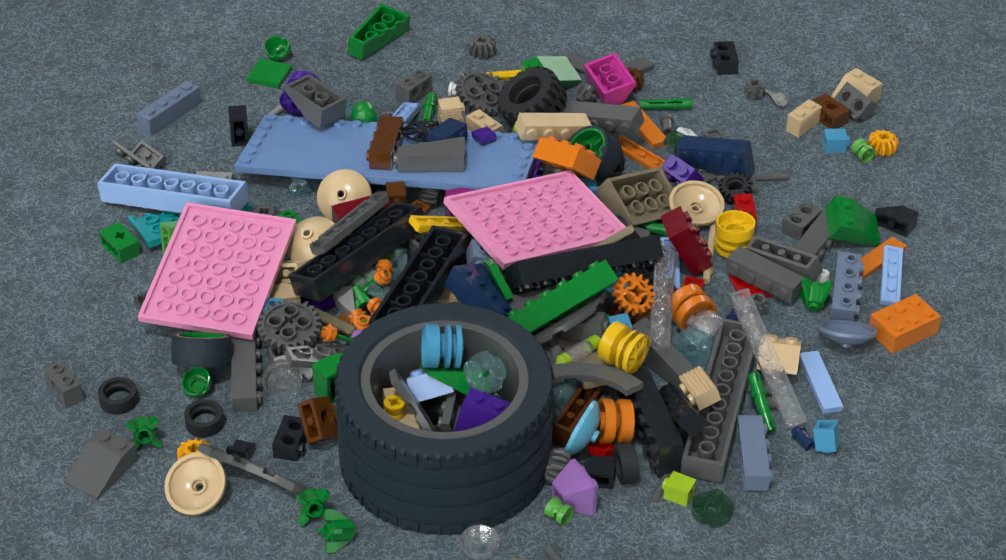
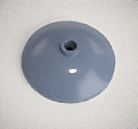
(847, 332)

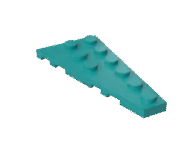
(149, 226)

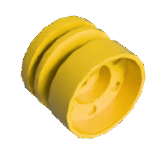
(733, 230)
(623, 347)

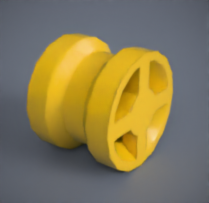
(394, 406)

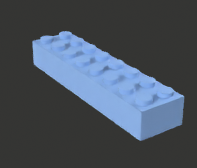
(169, 189)

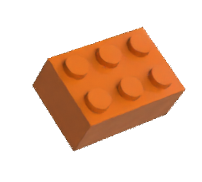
(567, 157)
(905, 323)

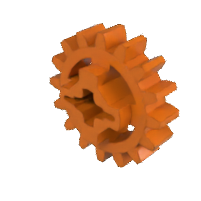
(633, 294)

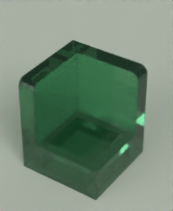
(673, 139)

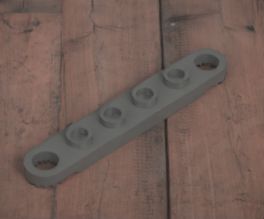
(349, 223)

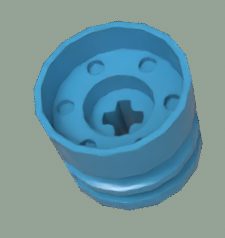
(441, 346)

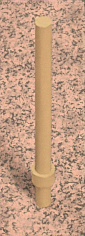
(711, 240)

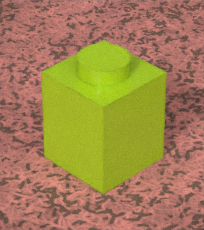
(679, 488)

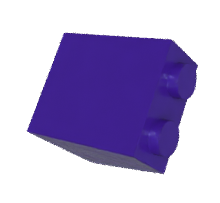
(479, 409)

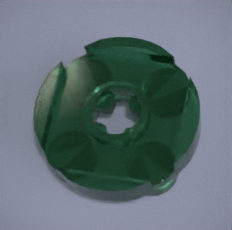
(714, 498)

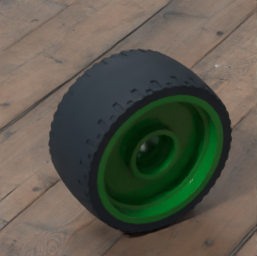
(603, 144)
(201, 349)

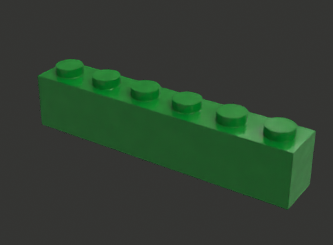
(565, 297)

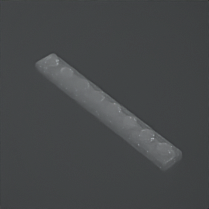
(663, 300)
(767, 359)

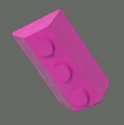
(610, 79)

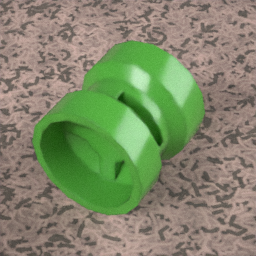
(863, 150)
(556, 509)

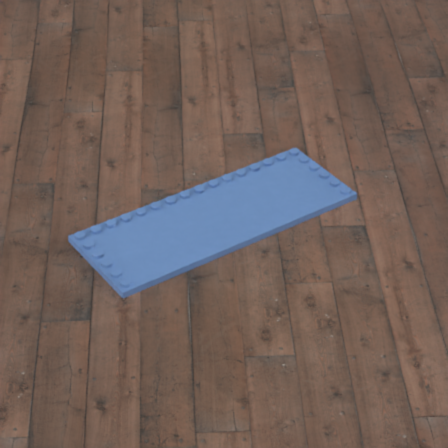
(302, 150)

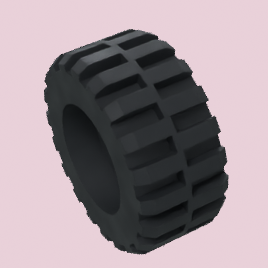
(531, 92)

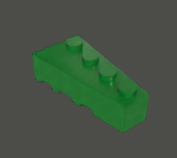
(377, 31)

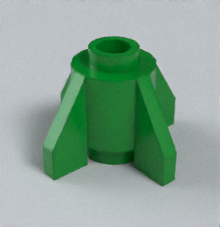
(815, 294)
(144, 430)
(311, 504)
(337, 530)

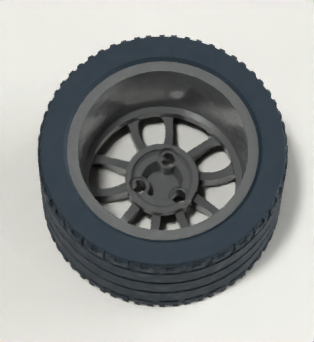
(443, 478)

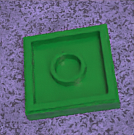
(269, 73)
(496, 275)

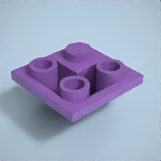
(576, 488)

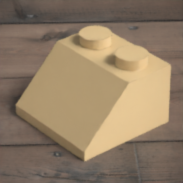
(863, 82)
(788, 352)

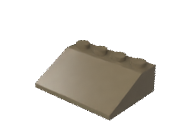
(637, 196)

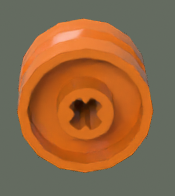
(688, 301)
(616, 421)

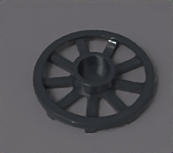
(421, 131)

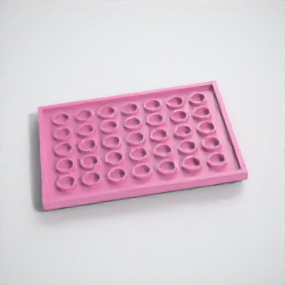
(534, 217)
(218, 270)

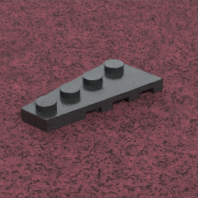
(306, 356)

